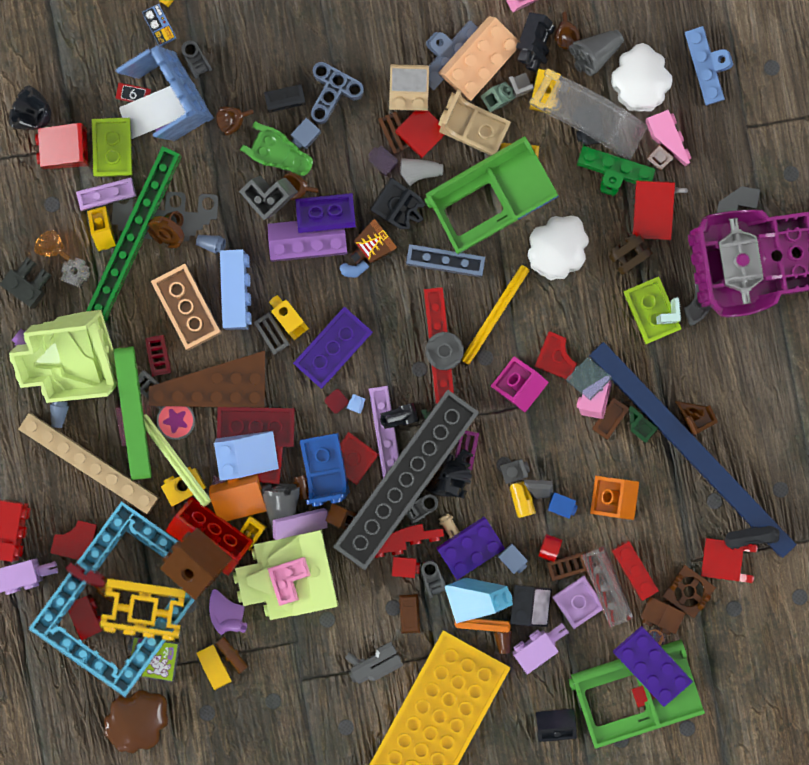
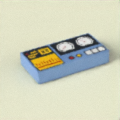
(159, 25)

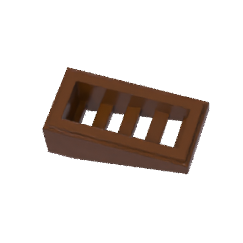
(551, 566)

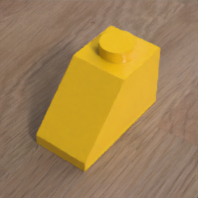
(101, 228)

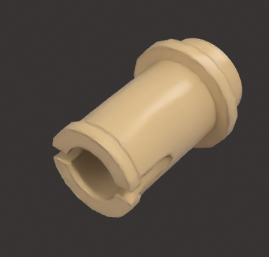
(449, 525)

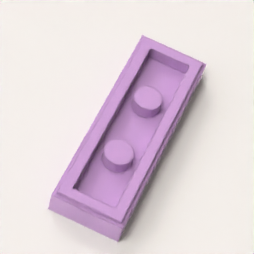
(106, 194)
(299, 523)

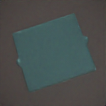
(589, 379)

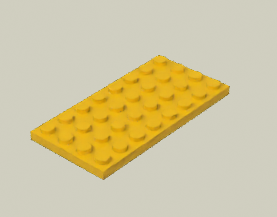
(443, 706)

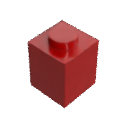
(405, 567)

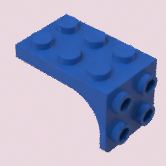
(324, 469)

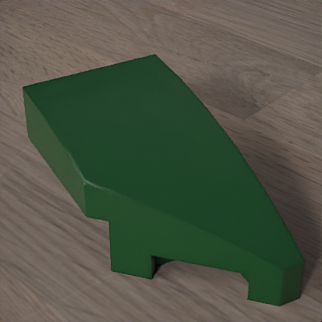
(640, 425)

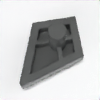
(539, 488)

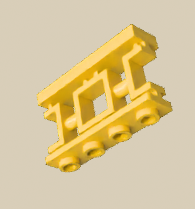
(145, 592)

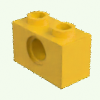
(173, 492)

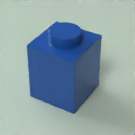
(562, 505)

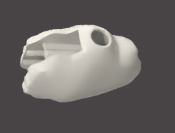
(641, 79)
(558, 247)

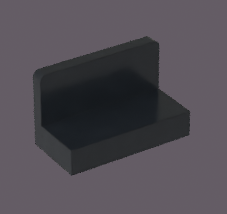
(556, 725)

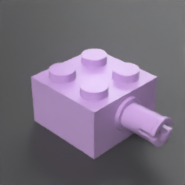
(24, 574)
(538, 648)

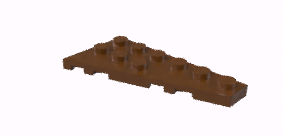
(225, 385)

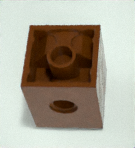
(195, 563)

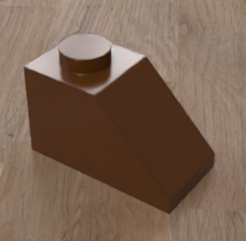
(340, 516)

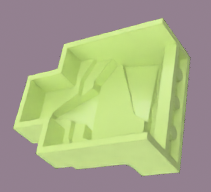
(67, 358)
(314, 591)

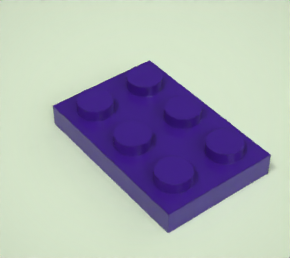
(325, 213)
(470, 548)

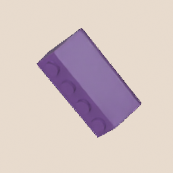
(288, 244)

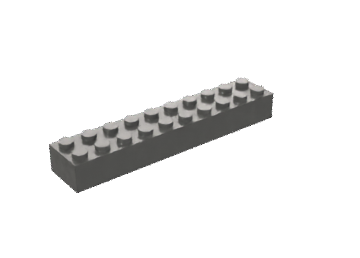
(406, 479)

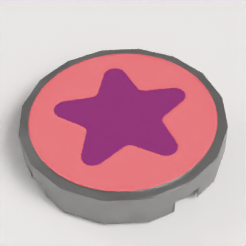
(175, 421)

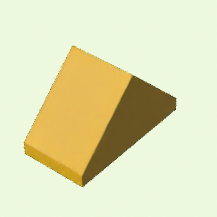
(253, 529)

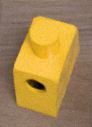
(291, 321)

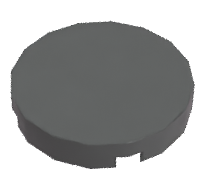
(444, 351)

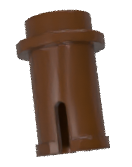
(301, 481)

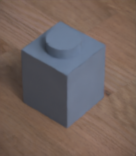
(305, 134)
(513, 559)

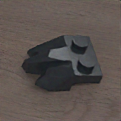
(398, 205)

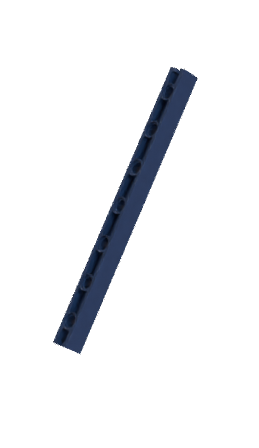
(688, 445)

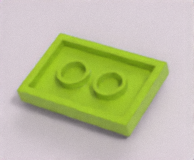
(112, 147)
(647, 303)

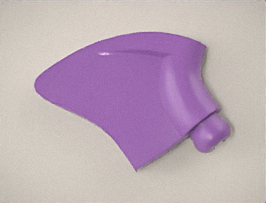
(226, 614)

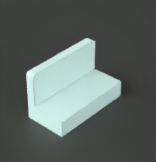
(671, 318)

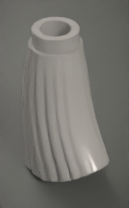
(417, 169)

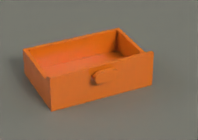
(237, 498)

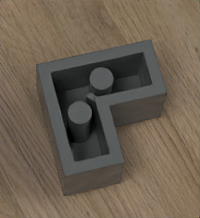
(267, 199)

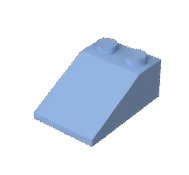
(245, 455)

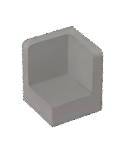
(520, 84)

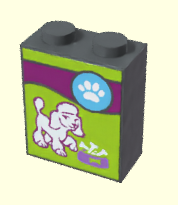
(163, 664)

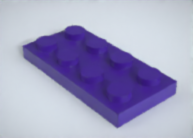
(333, 347)
(652, 666)

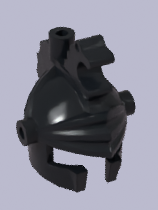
(451, 476)

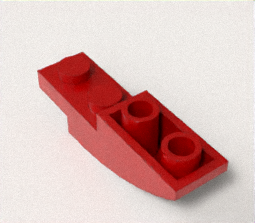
(397, 540)

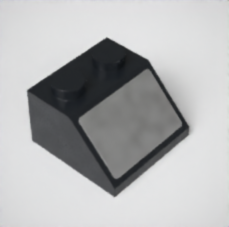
(530, 605)

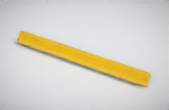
(495, 314)

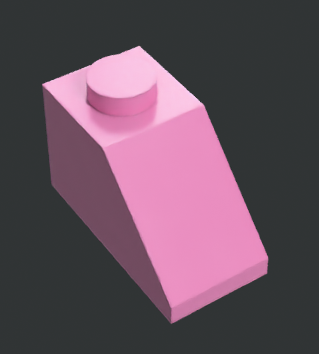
(597, 405)

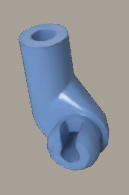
(353, 271)

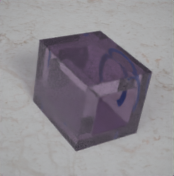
(382, 160)

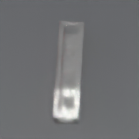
(607, 586)

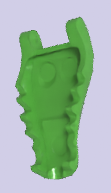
(275, 150)

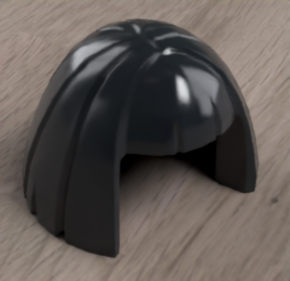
(29, 110)

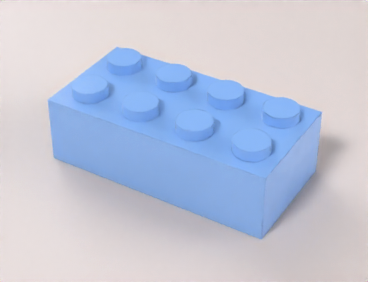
(234, 289)

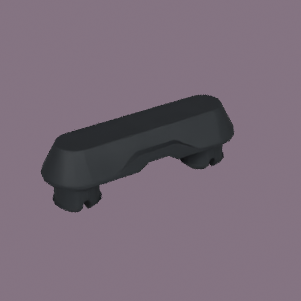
(752, 535)

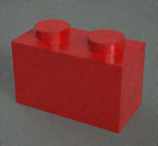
(85, 617)

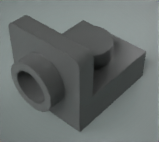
(514, 471)

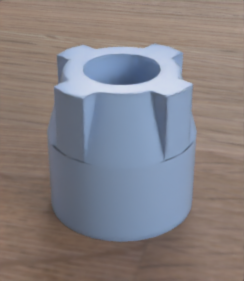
(356, 404)

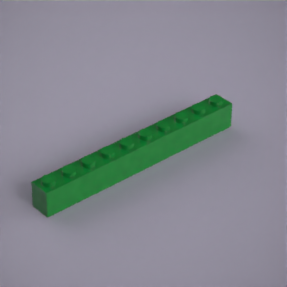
(134, 232)

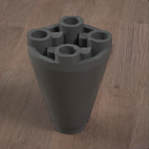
(595, 51)

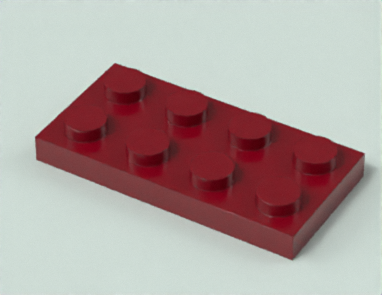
(246, 420)

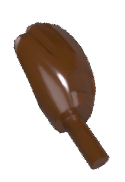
(566, 33)
(230, 119)
(299, 184)

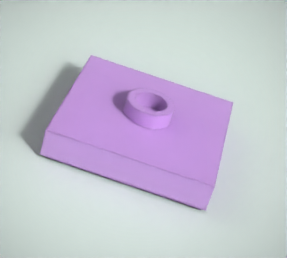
(578, 602)

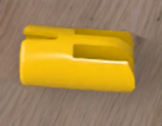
(522, 500)

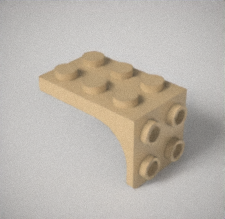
(473, 125)

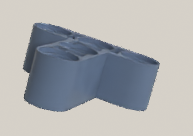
(331, 88)

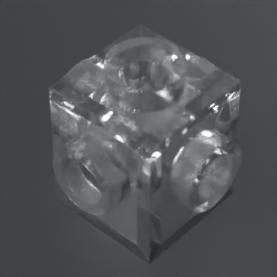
(68, 272)

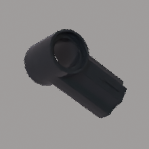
(403, 415)

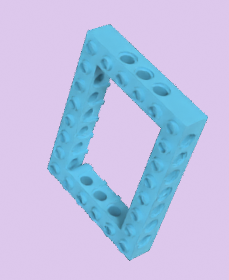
(46, 624)

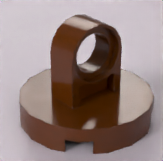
(167, 231)

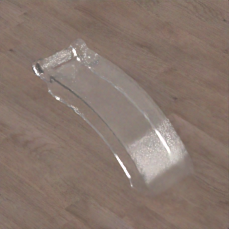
(590, 114)

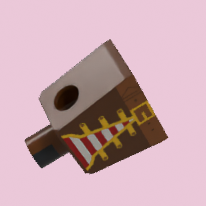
(372, 244)

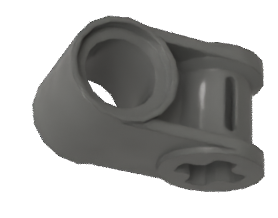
(196, 60)
(420, 509)
(433, 580)

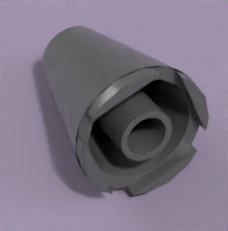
(280, 500)

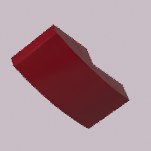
(95, 579)

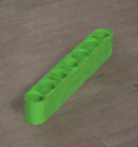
(132, 413)

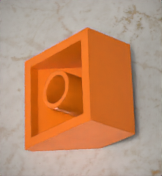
(614, 497)

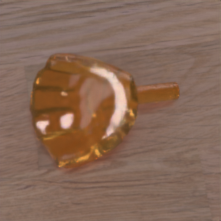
(50, 245)

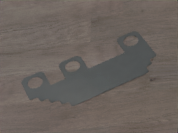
(192, 220)

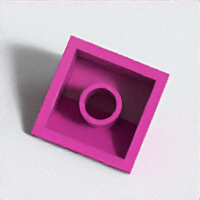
(519, 384)

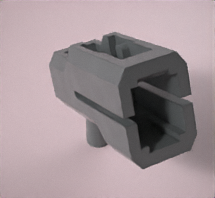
(363, 668)

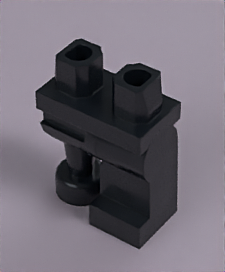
(534, 40)

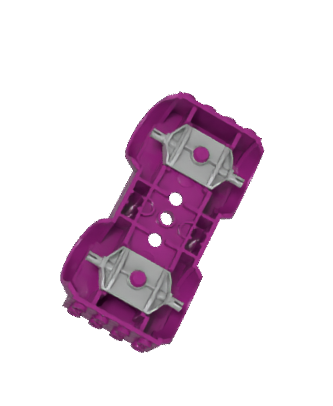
(736, 261)

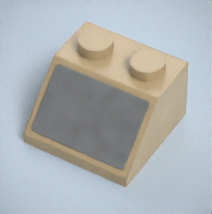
(409, 87)

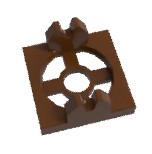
(693, 610)

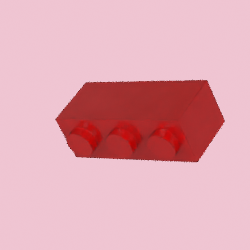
(634, 570)

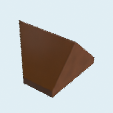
(696, 416)

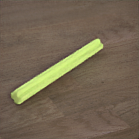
(176, 462)

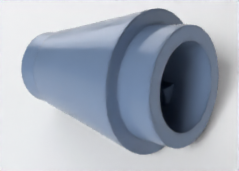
(211, 243)
(58, 413)

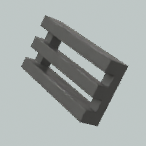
(280, 347)

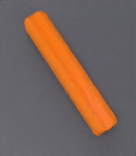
(485, 624)

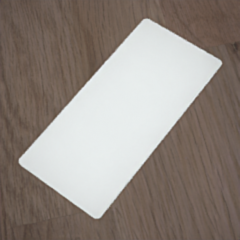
(152, 111)

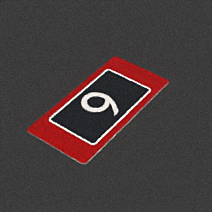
(130, 92)

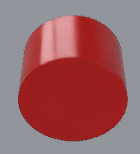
(550, 547)

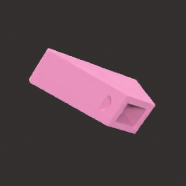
(664, 131)

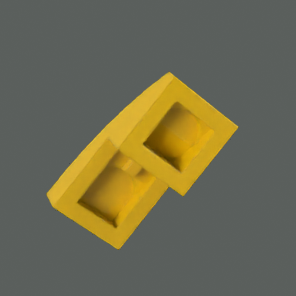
(214, 667)

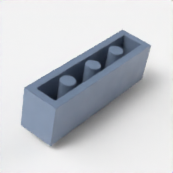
(445, 261)

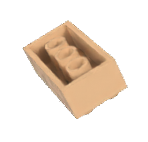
(479, 58)
(186, 307)

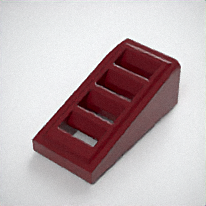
(163, 346)

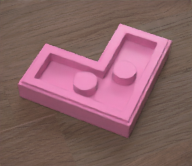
(283, 577)

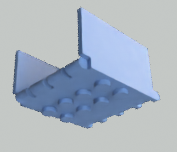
(185, 90)

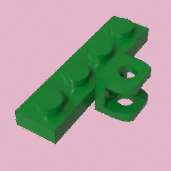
(614, 169)

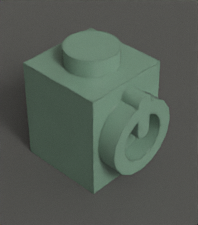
(498, 96)

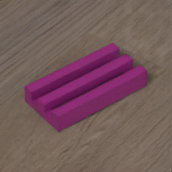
(468, 433)

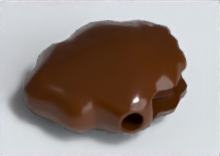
(136, 721)

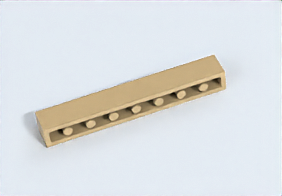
(89, 463)

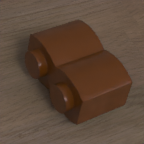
(662, 615)

